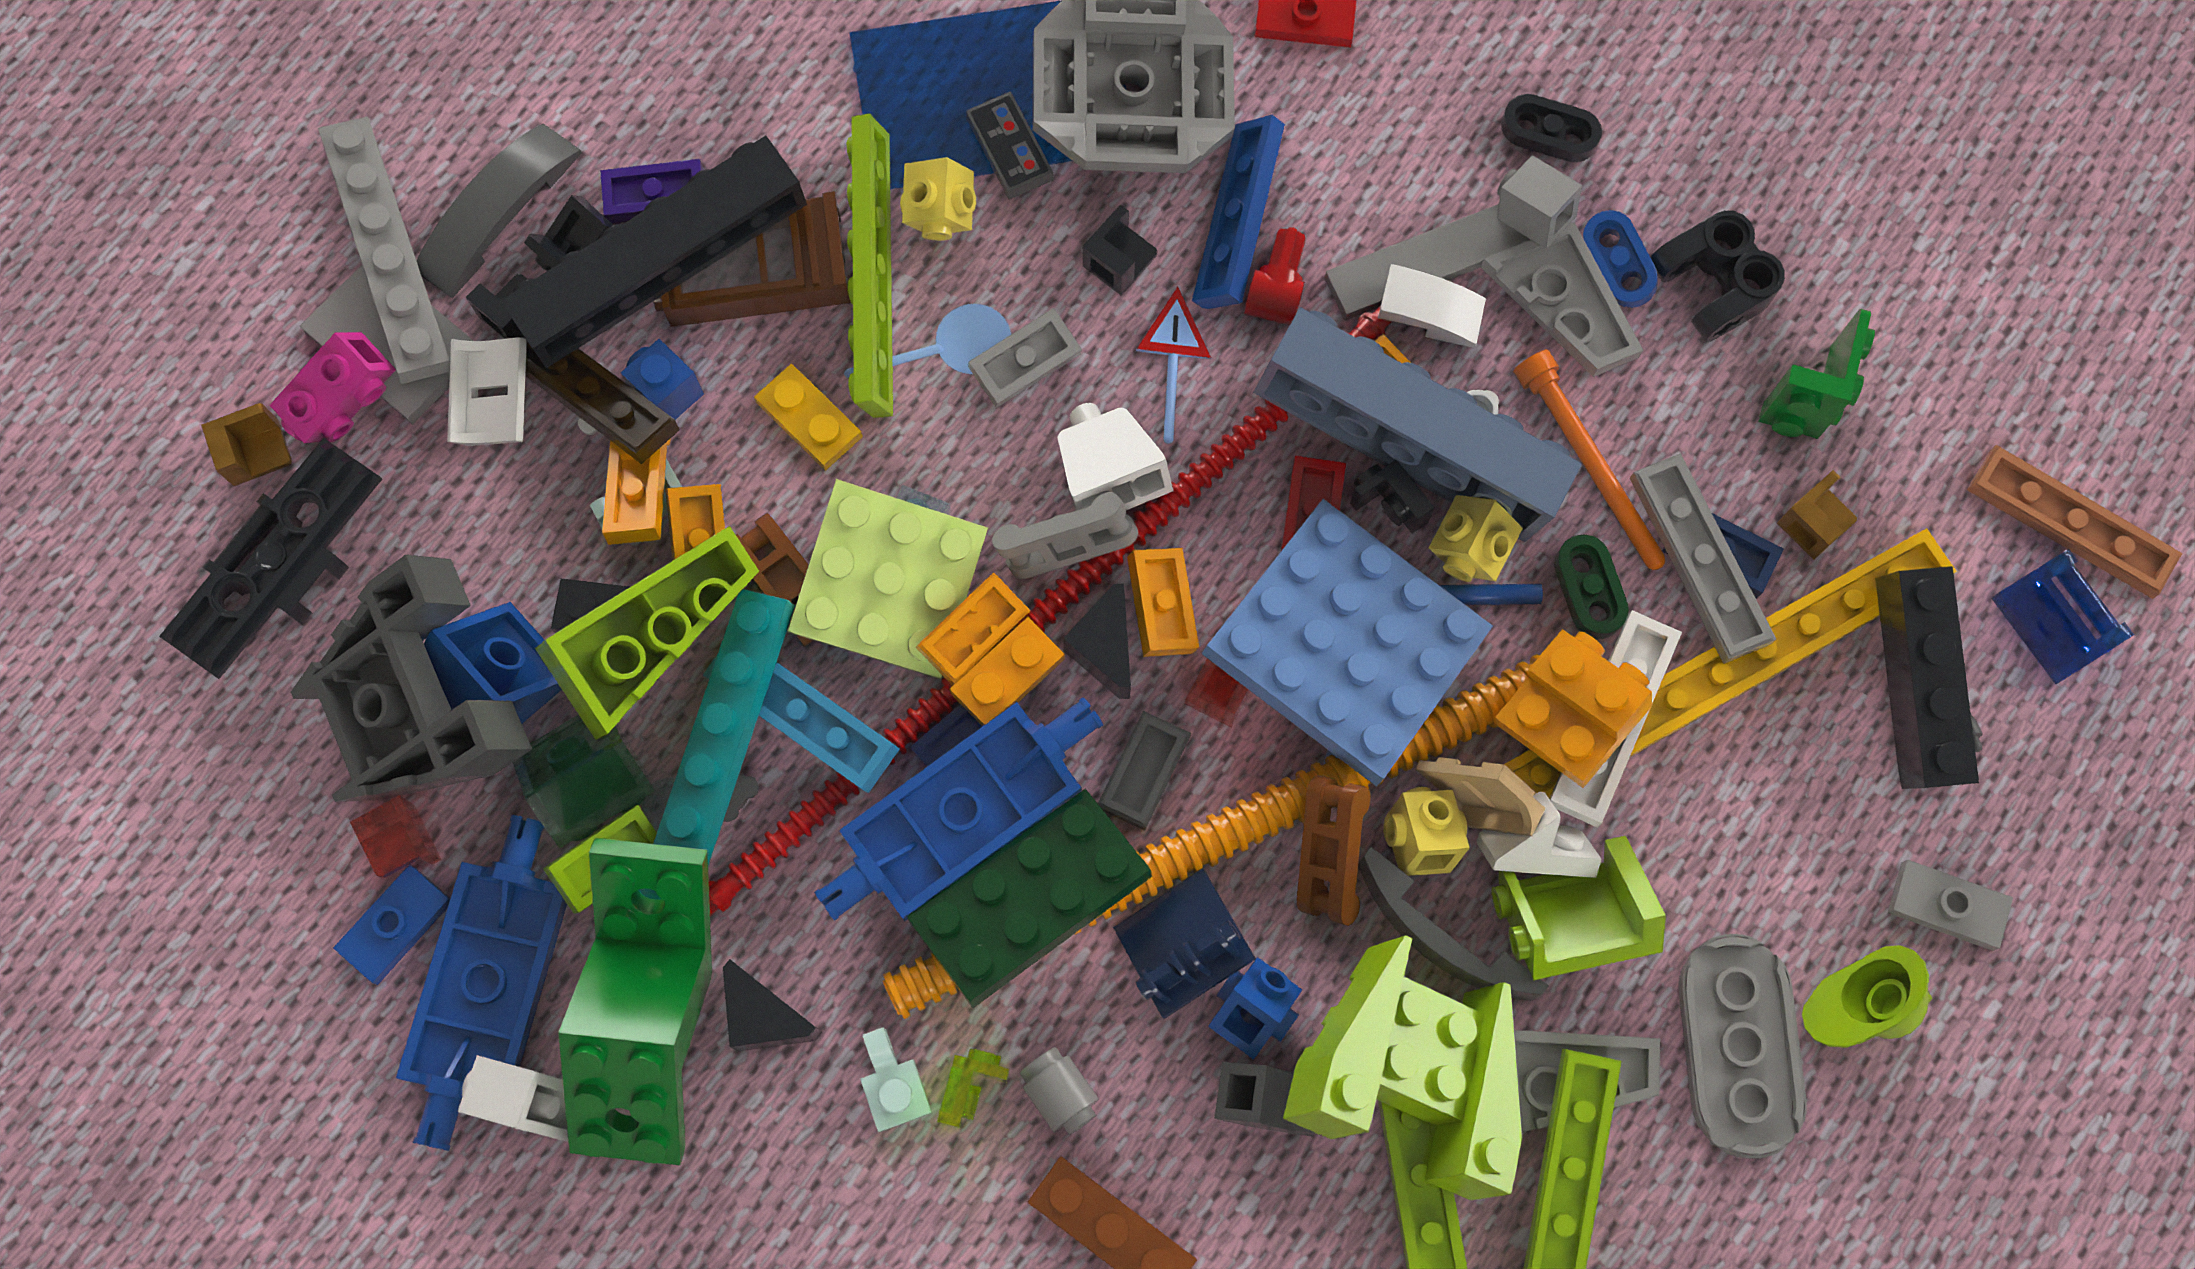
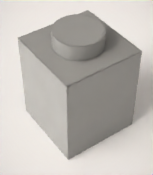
(1538, 201)

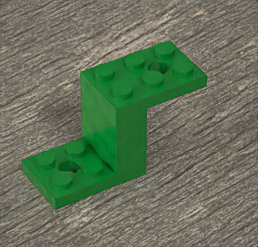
(637, 1002)

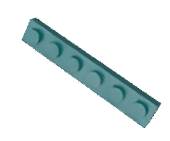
(724, 723)

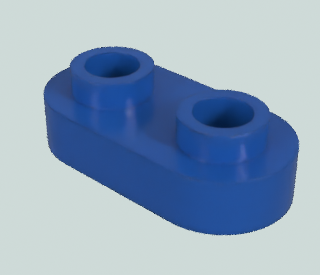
(1624, 259)

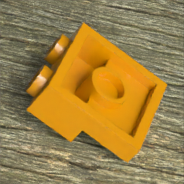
(1576, 706)

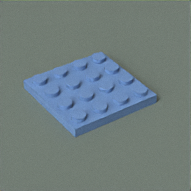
(1348, 641)

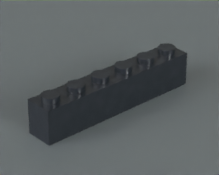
(655, 250)

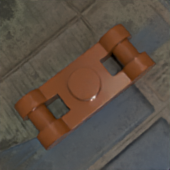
(781, 571)
(1331, 849)

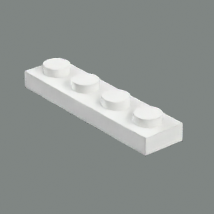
(1649, 648)

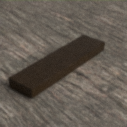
(604, 402)

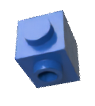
(662, 378)

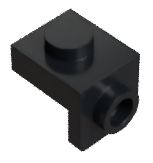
(571, 231)

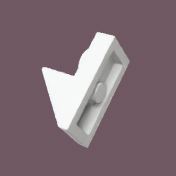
(1549, 851)

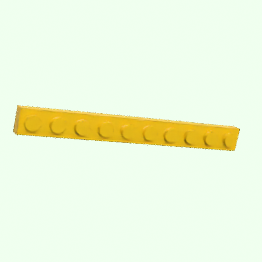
(1799, 632)

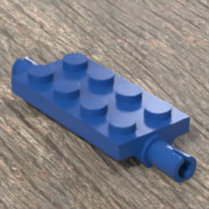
(960, 810)
(482, 977)

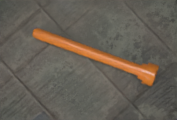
(1540, 375)

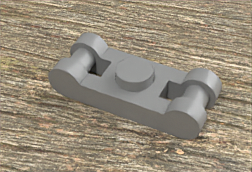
(1066, 537)

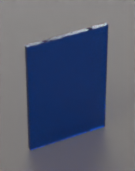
(931, 71)

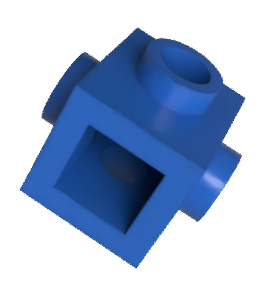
(1255, 1007)

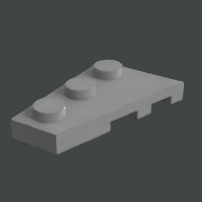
(1567, 299)
(1539, 1061)

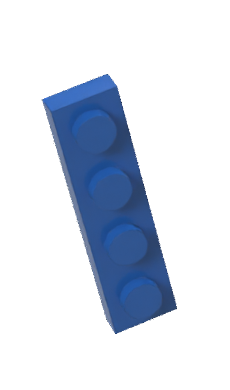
(1238, 213)

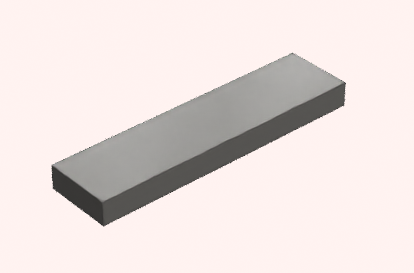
(1439, 252)
(1702, 558)

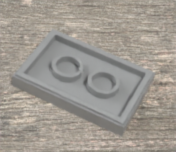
(354, 310)

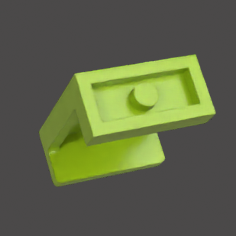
(1582, 921)

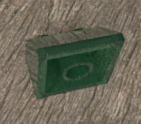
(580, 780)

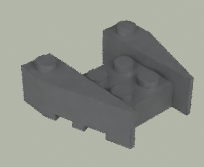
(389, 700)

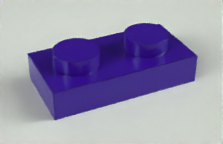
(631, 189)

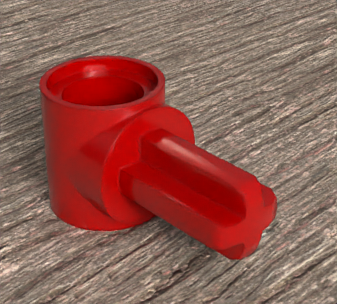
(1278, 286)

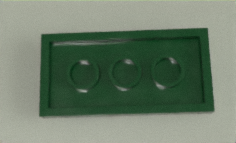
(1029, 897)

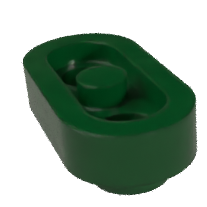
(1593, 588)

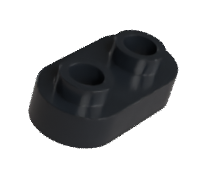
(1551, 124)

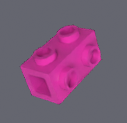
(333, 388)

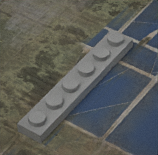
(385, 250)

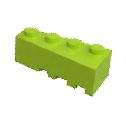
(633, 638)

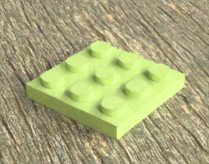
(885, 576)

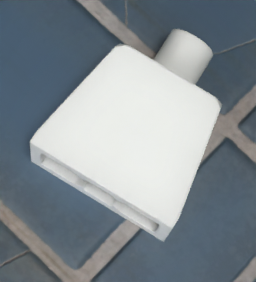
(1111, 456)

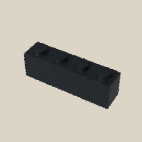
(1926, 678)

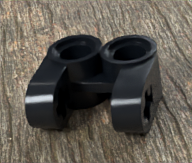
(1729, 268)

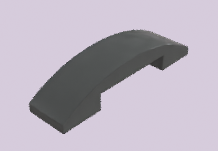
(490, 204)
(1387, 887)

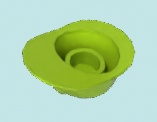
(1870, 998)

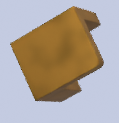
(246, 444)
(1818, 518)

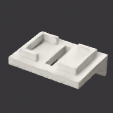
(486, 366)

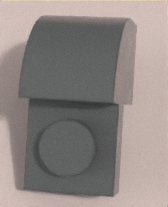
(1256, 1097)

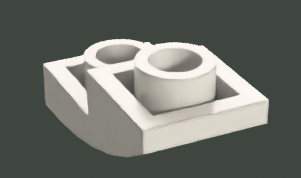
(1434, 304)

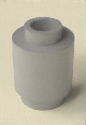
(1059, 1091)

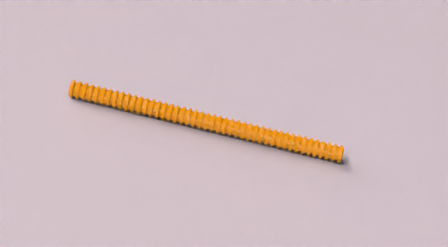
(1253, 820)

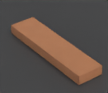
(2075, 522)

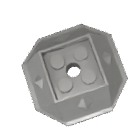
(1166, 48)

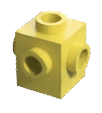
(938, 198)
(1475, 538)
(1426, 831)

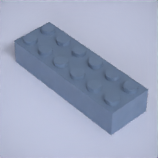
(1404, 416)

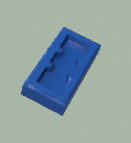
(393, 924)

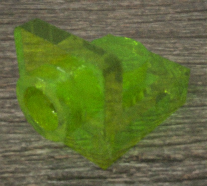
(960, 1095)

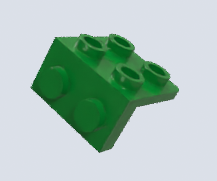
(1812, 400)

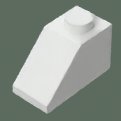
(515, 1098)

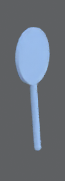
(961, 337)

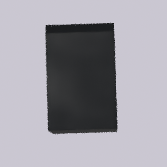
(1101, 642)
(758, 1016)

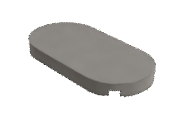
(1742, 1046)

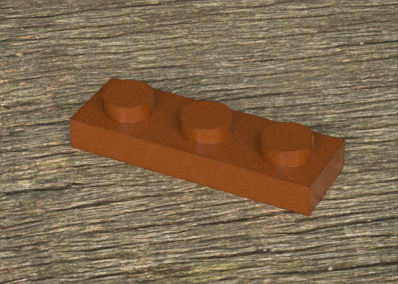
(1104, 1222)

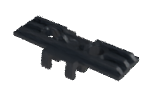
(280, 566)

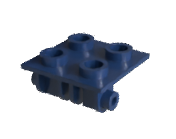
(1183, 944)

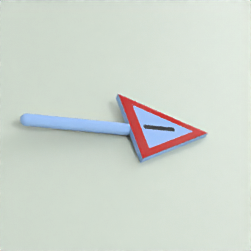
(1173, 335)

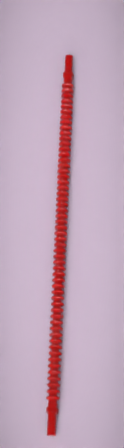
(1055, 601)

